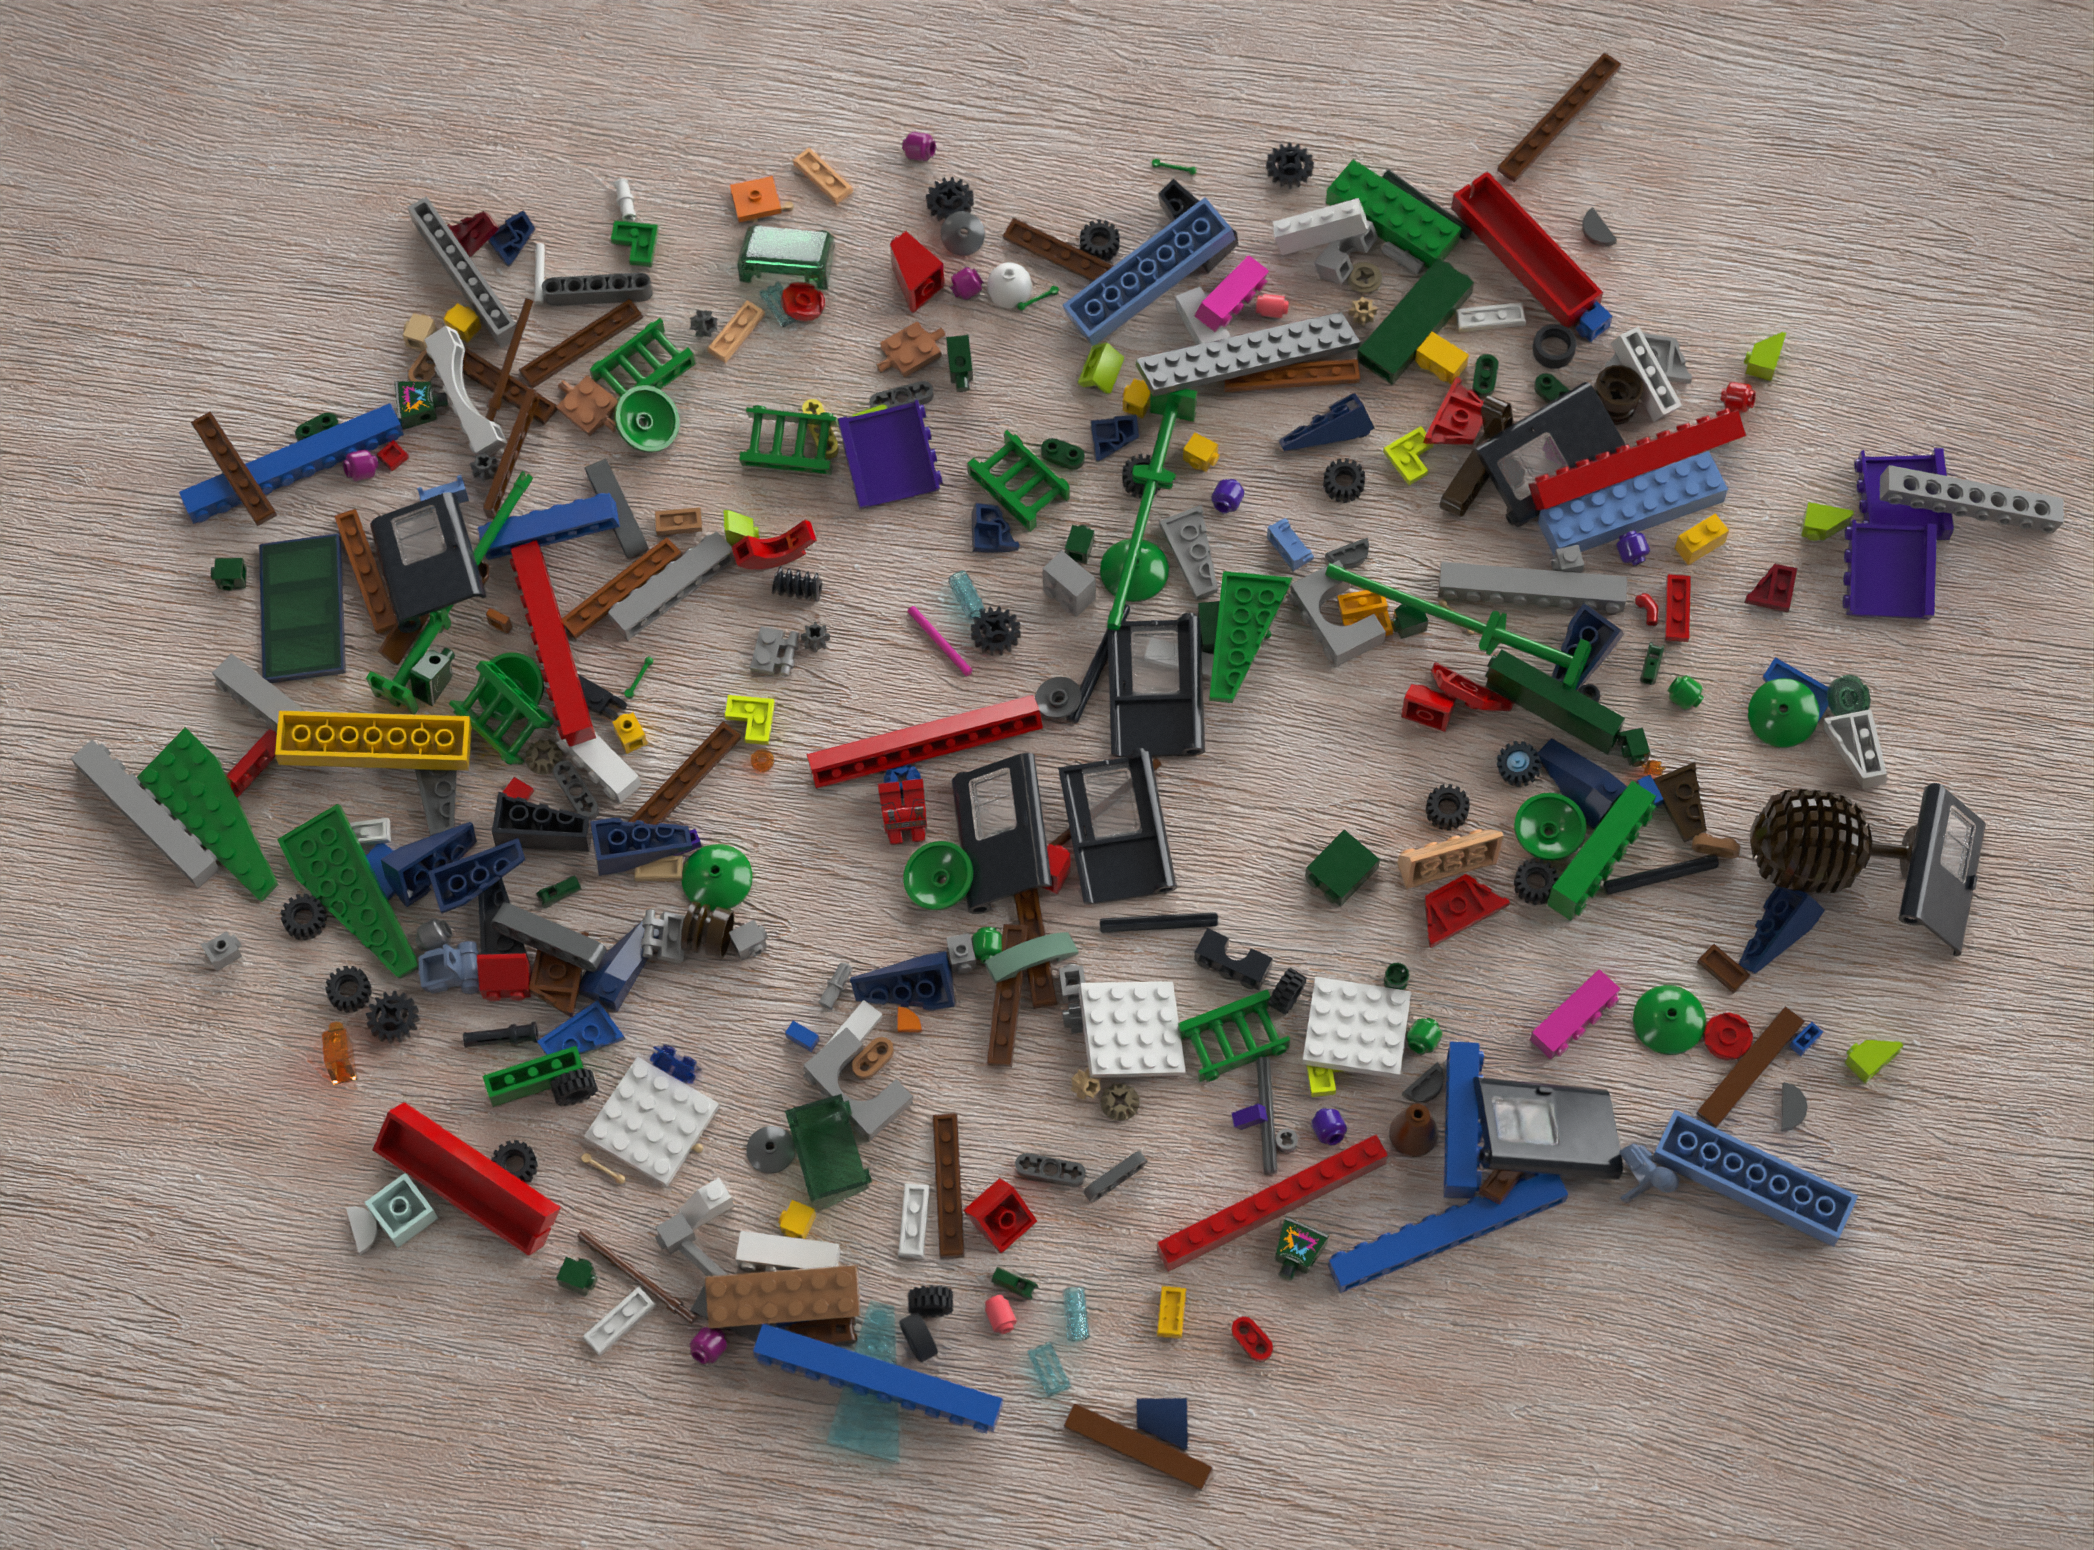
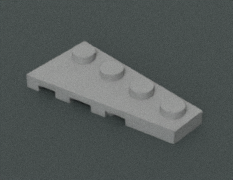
(1190, 546)

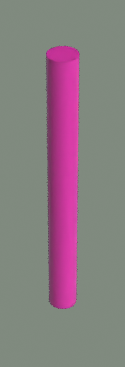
(940, 641)

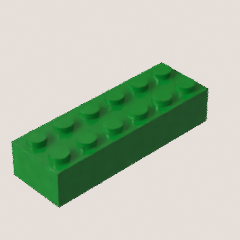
(1396, 214)
(1601, 851)

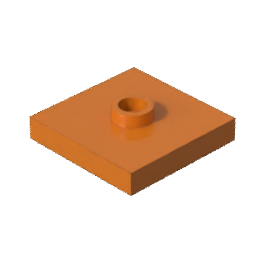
(755, 199)

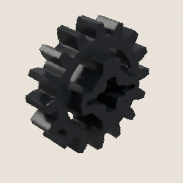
(1289, 164)
(949, 198)
(996, 634)
(398, 1008)

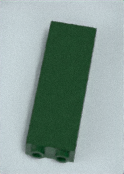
(1418, 314)
(1554, 701)

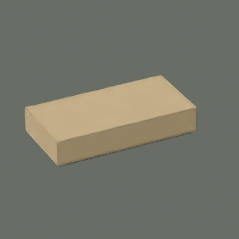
(665, 869)

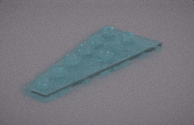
(861, 1421)

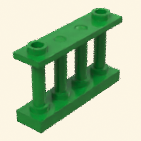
(663, 373)
(775, 458)
(1012, 500)
(520, 704)
(1236, 1013)

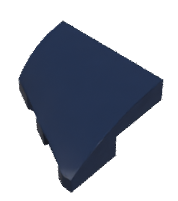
(512, 237)
(1113, 434)
(990, 530)
(1164, 1418)

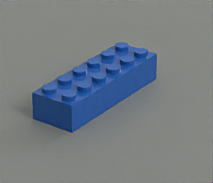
(1461, 1121)

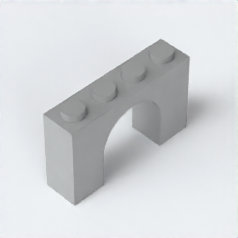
(1339, 642)
(870, 1115)

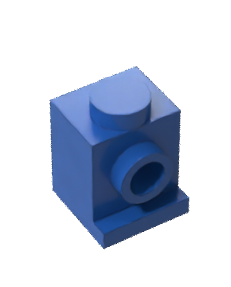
(1594, 322)

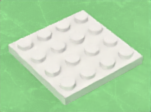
(1356, 1028)
(1131, 1029)
(651, 1121)

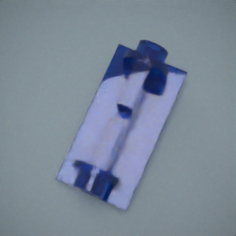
(684, 1066)

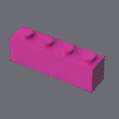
(1232, 293)
(1575, 1014)

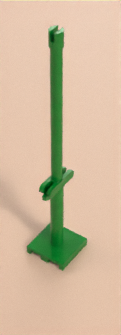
(1171, 405)
(439, 619)
(1492, 633)

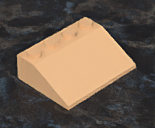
(1449, 857)

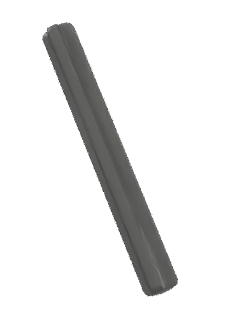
(1267, 1127)

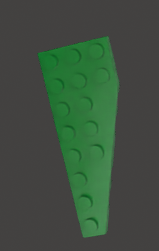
(200, 795)
(337, 873)

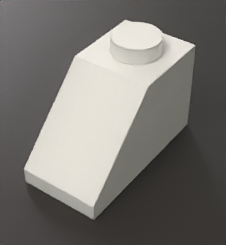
(706, 1204)

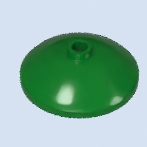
(657, 413)
(1148, 576)
(523, 673)
(1786, 728)
(1554, 814)
(932, 864)
(721, 889)
(1666, 1033)

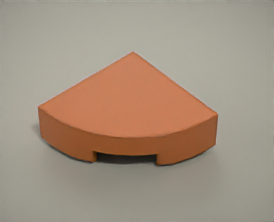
(908, 1021)

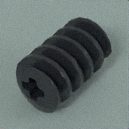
(797, 584)

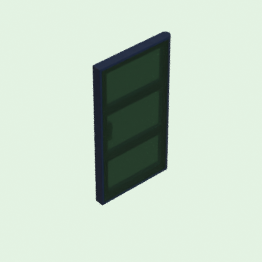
(302, 608)

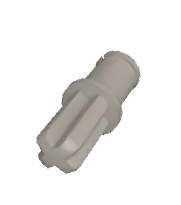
(1403, 257)
(835, 986)

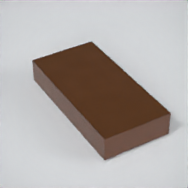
(1723, 968)

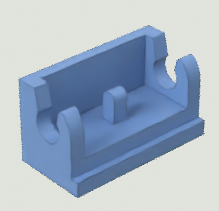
(456, 488)
(1288, 544)

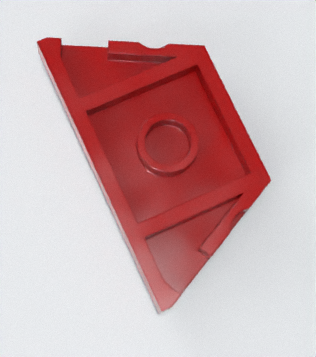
(1457, 418)
(1472, 693)
(1459, 907)

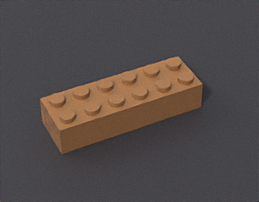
(782, 1296)

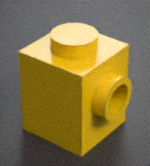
(463, 321)
(1136, 398)
(1200, 452)
(629, 732)
(796, 1220)

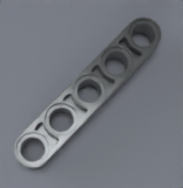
(588, 295)
(628, 533)
(548, 937)

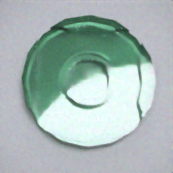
(1848, 695)

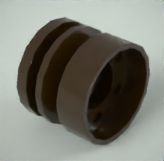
(1619, 392)
(702, 929)

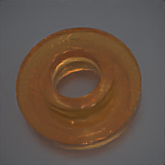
(762, 766)
(1653, 768)

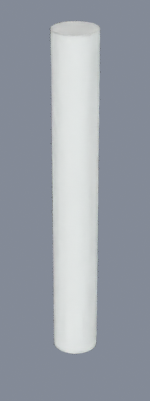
(539, 273)

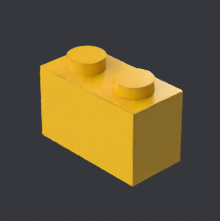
(1441, 358)
(1701, 539)

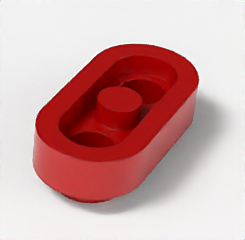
(1252, 1339)

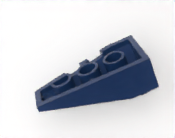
(1343, 422)
(1595, 629)
(1581, 781)
(409, 865)
(468, 877)
(1785, 921)
(617, 970)

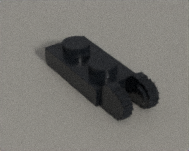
(599, 699)

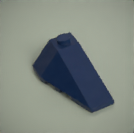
(629, 844)
(914, 982)

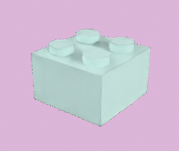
(401, 1210)

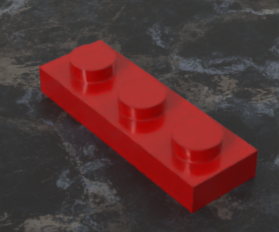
(1677, 608)

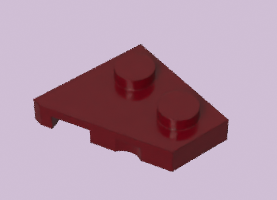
(474, 231)
(1774, 589)

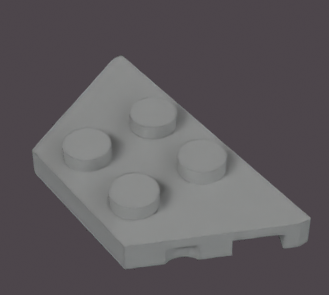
(1668, 355)

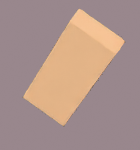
(822, 176)
(736, 331)

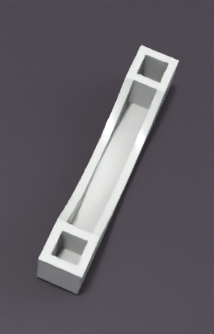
(448, 354)

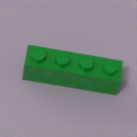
(530, 1076)

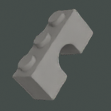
(1334, 260)

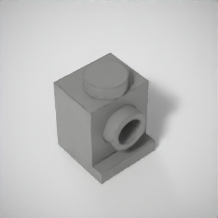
(225, 956)
(1069, 974)

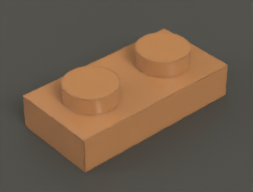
(678, 521)

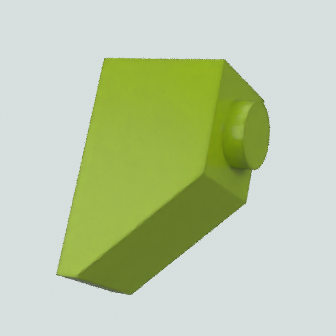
(1764, 357)
(1824, 521)
(738, 526)
(1871, 1057)

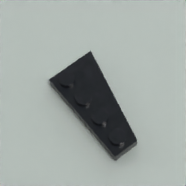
(491, 940)

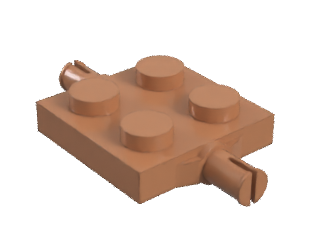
(910, 349)
(587, 405)

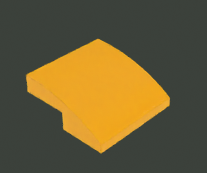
(1362, 604)

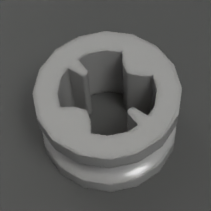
(1294, 1139)

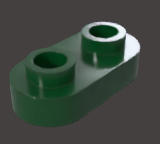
(1485, 377)
(1551, 391)
(316, 425)
(1061, 455)

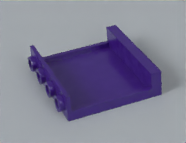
(889, 454)
(1883, 512)
(1890, 570)

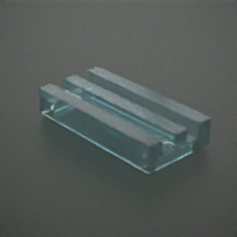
(772, 291)
(1040, 1350)

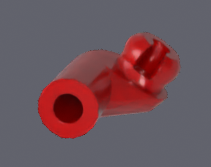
(1646, 601)

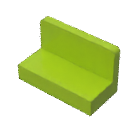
(1101, 367)

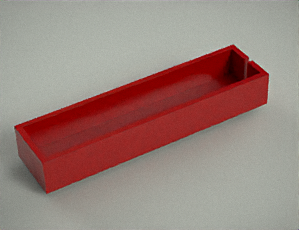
(1526, 249)
(466, 1178)

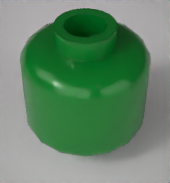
(1685, 692)
(986, 943)
(1424, 1036)

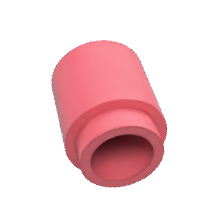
(1272, 305)
(1000, 1314)

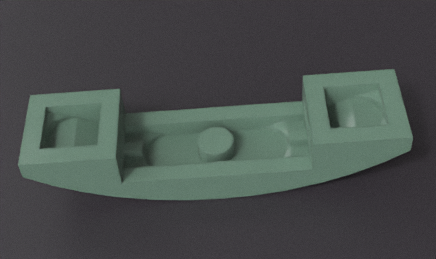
(1029, 954)

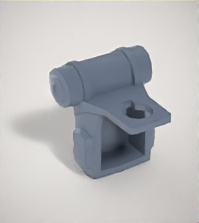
(450, 968)
(1646, 1172)

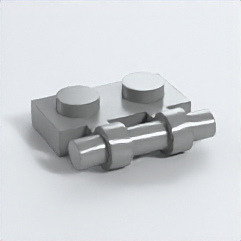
(767, 651)
(669, 936)

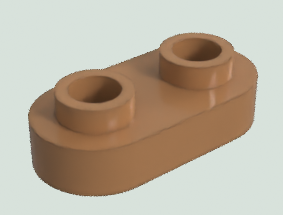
(422, 368)
(1709, 845)
(872, 1059)

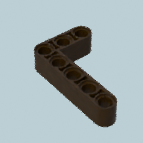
(1472, 475)

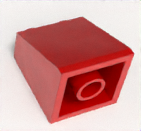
(916, 270)

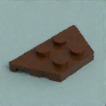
(556, 982)

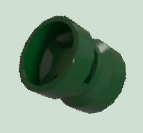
(1396, 972)

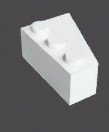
(1859, 746)

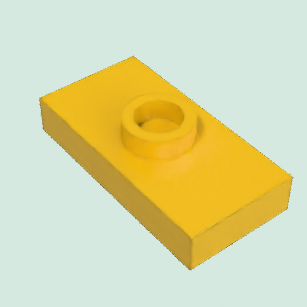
(1171, 1312)

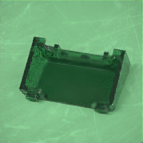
(786, 253)
(827, 1151)

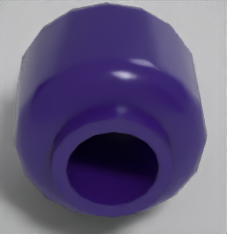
(1227, 495)
(1633, 547)
(1329, 1126)

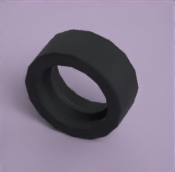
(1554, 361)
(918, 1337)

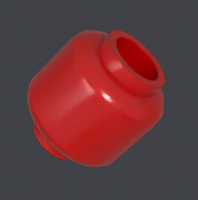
(1738, 397)

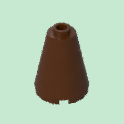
(1414, 1131)

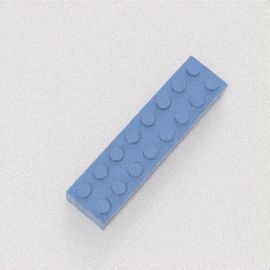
(1149, 271)
(1634, 504)
(1754, 1178)

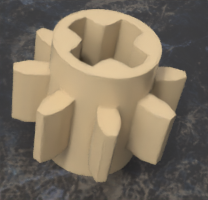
(1362, 311)
(1084, 1085)

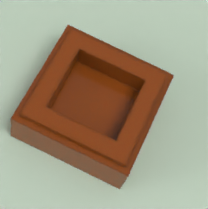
(499, 620)

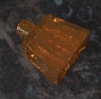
(339, 1054)

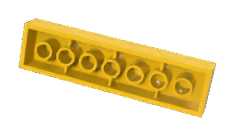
(373, 740)

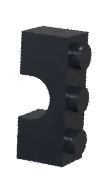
(1248, 971)

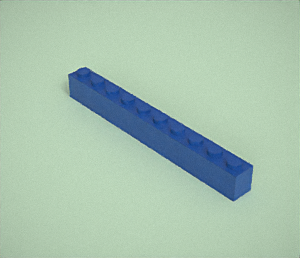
(296, 461)
(1444, 1231)
(878, 1378)

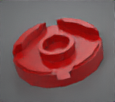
(802, 301)
(1728, 1036)

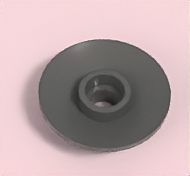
(953, 239)
(1058, 689)
(770, 1160)

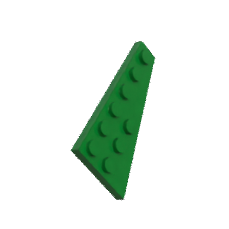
(1244, 618)

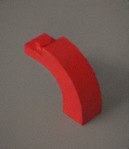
(775, 551)

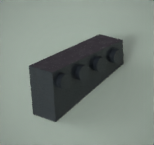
(1177, 200)
(539, 825)

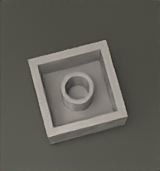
(1069, 584)

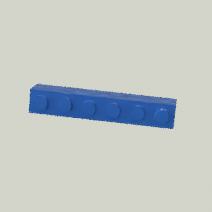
(554, 524)

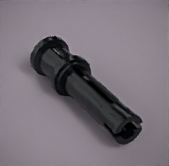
(513, 1034)

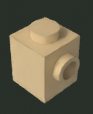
(417, 330)

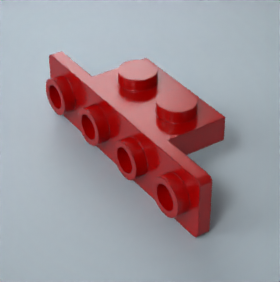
(253, 762)

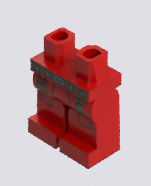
(903, 817)

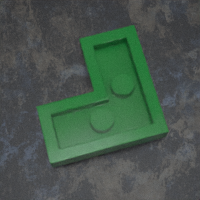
(639, 236)

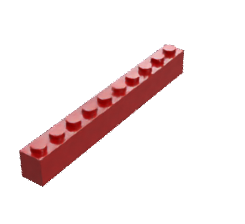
(1637, 459)
(552, 643)
(924, 741)
(1272, 1203)

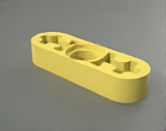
(832, 442)

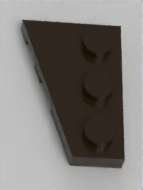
(1683, 801)

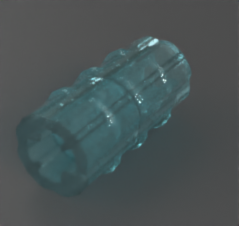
(966, 594)
(1076, 1314)

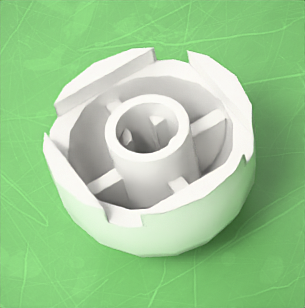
(1009, 285)

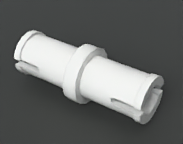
(625, 200)

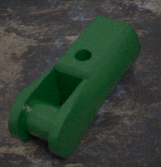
(1651, 665)
(563, 889)
(1010, 1282)

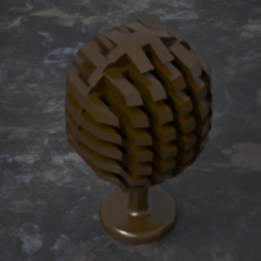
(1818, 842)

